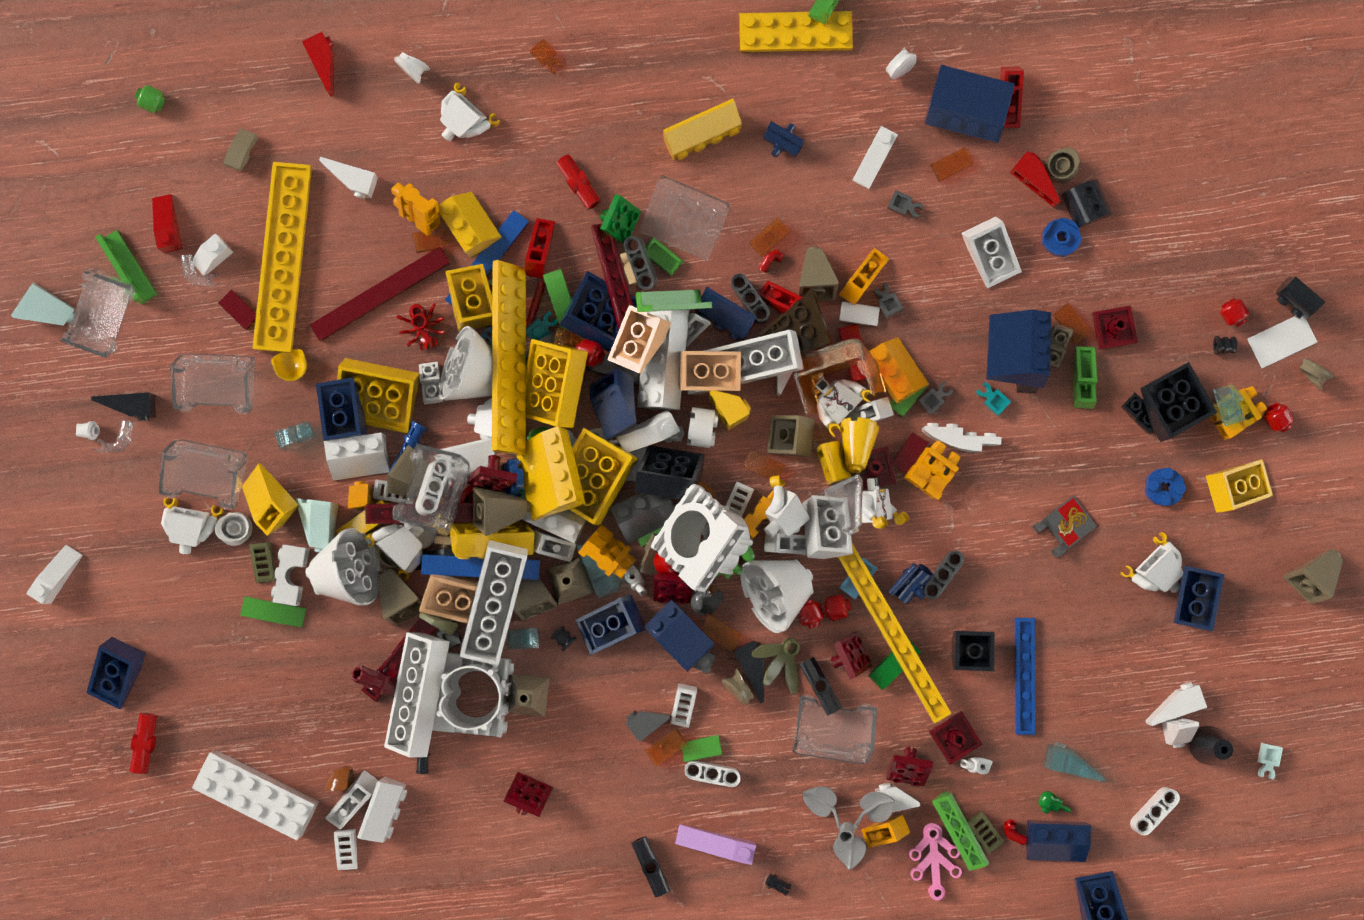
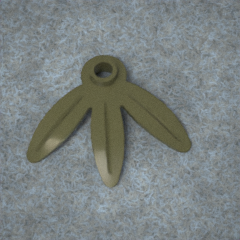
(782, 656)

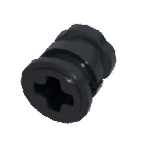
(1224, 345)
(563, 638)

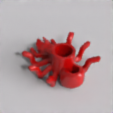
(421, 323)

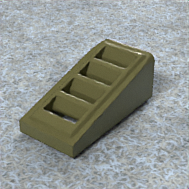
(254, 557)
(443, 624)
(974, 820)

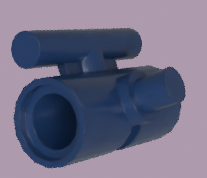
(783, 139)
(911, 583)

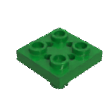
(620, 219)

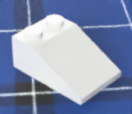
(992, 251)

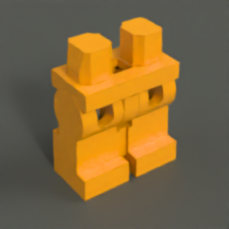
(416, 208)
(1250, 410)
(939, 466)
(758, 514)
(607, 552)

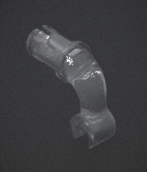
(191, 275)
(121, 442)

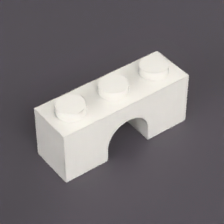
(284, 590)

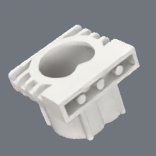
(681, 535)
(451, 719)

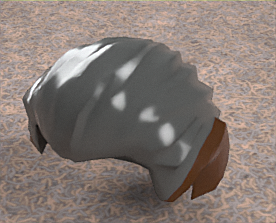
(706, 601)

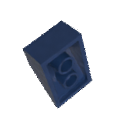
(340, 409)
(610, 624)
(679, 635)
(115, 672)
(1100, 897)

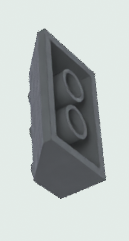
(641, 515)

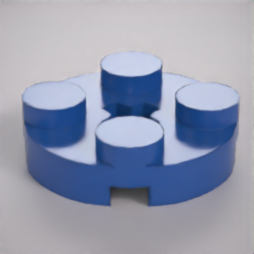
(1072, 236)
(511, 466)
(1154, 486)

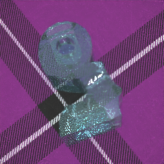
(296, 434)

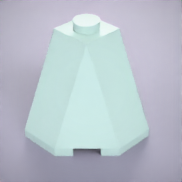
(43, 307)
(318, 521)

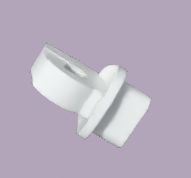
(637, 584)
(973, 765)

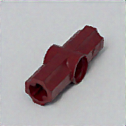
(374, 680)

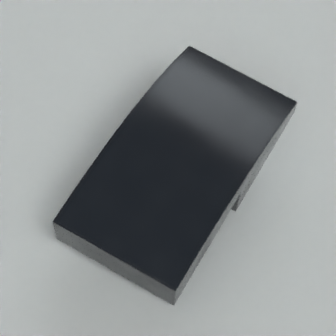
(1137, 411)

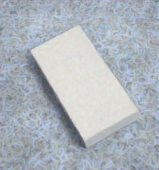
(859, 314)

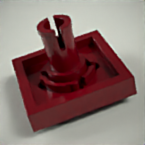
(1121, 326)
(874, 468)
(491, 477)
(671, 587)
(851, 655)
(955, 737)
(909, 769)
(527, 798)

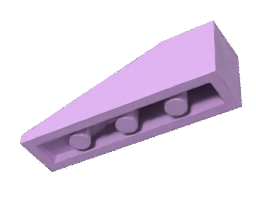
(716, 844)

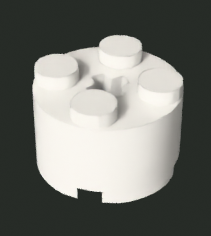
(701, 427)

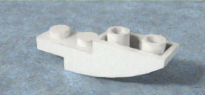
(953, 437)

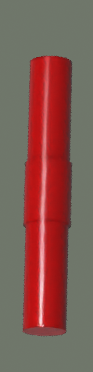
(535, 302)

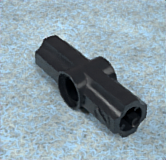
(827, 697)
(655, 878)

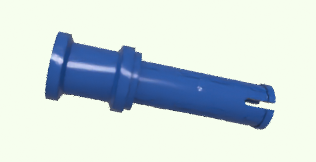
(411, 439)

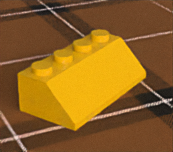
(702, 130)
(471, 542)

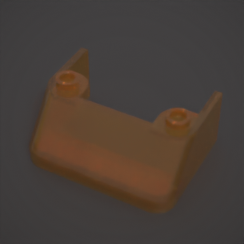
(833, 359)

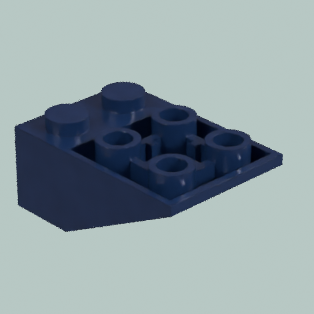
(614, 402)

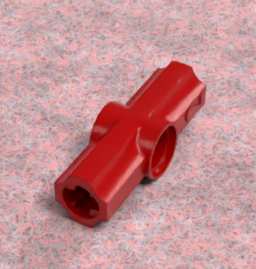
(578, 182)
(143, 743)

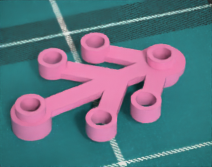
(934, 857)

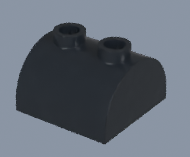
(1086, 203)
(1299, 297)
(973, 650)

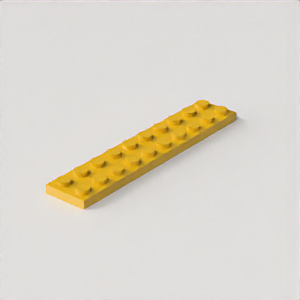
(282, 257)
(508, 359)

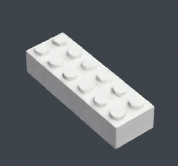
(765, 356)
(661, 376)
(493, 602)
(416, 694)
(255, 794)

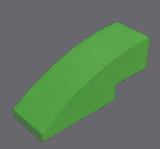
(558, 292)
(1084, 378)
(273, 612)

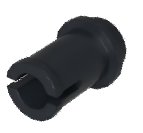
(422, 764)
(776, 883)

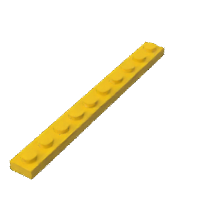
(894, 636)

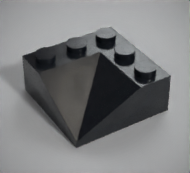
(1176, 402)
(668, 472)

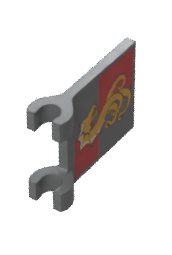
(1067, 524)

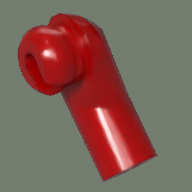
(769, 258)
(1012, 834)

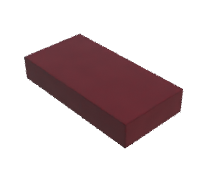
(238, 309)
(909, 453)

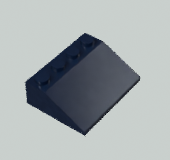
(969, 103)
(592, 313)
(1019, 347)

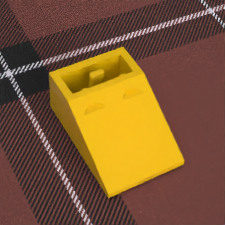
(268, 500)

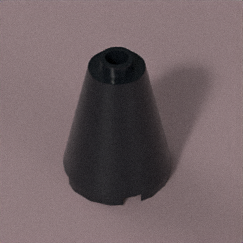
(1210, 745)

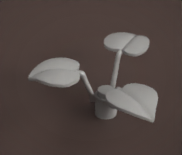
(847, 846)

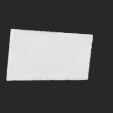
(1281, 340)

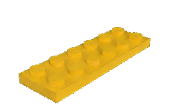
(794, 32)

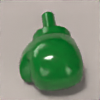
(1049, 801)

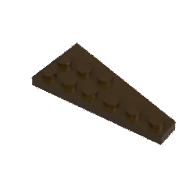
(806, 320)

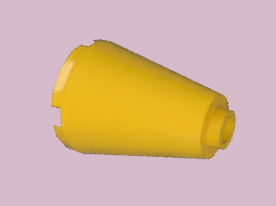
(858, 442)

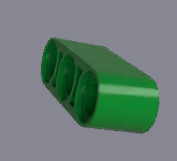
(888, 669)

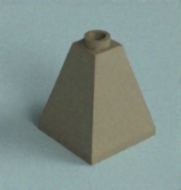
(818, 276)
(401, 474)
(496, 510)
(1317, 577)
(579, 581)
(397, 598)
(533, 599)
(536, 691)

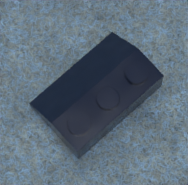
(726, 315)
(1198, 598)
(1058, 840)

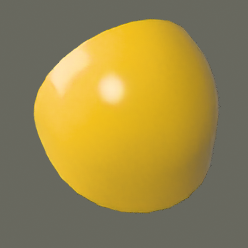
(290, 365)

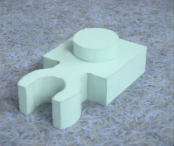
(1270, 757)

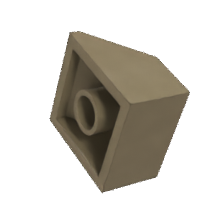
(791, 435)

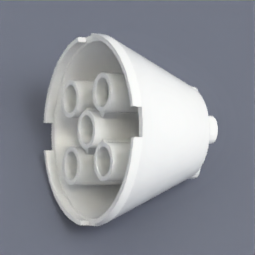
(467, 368)
(346, 569)
(776, 590)

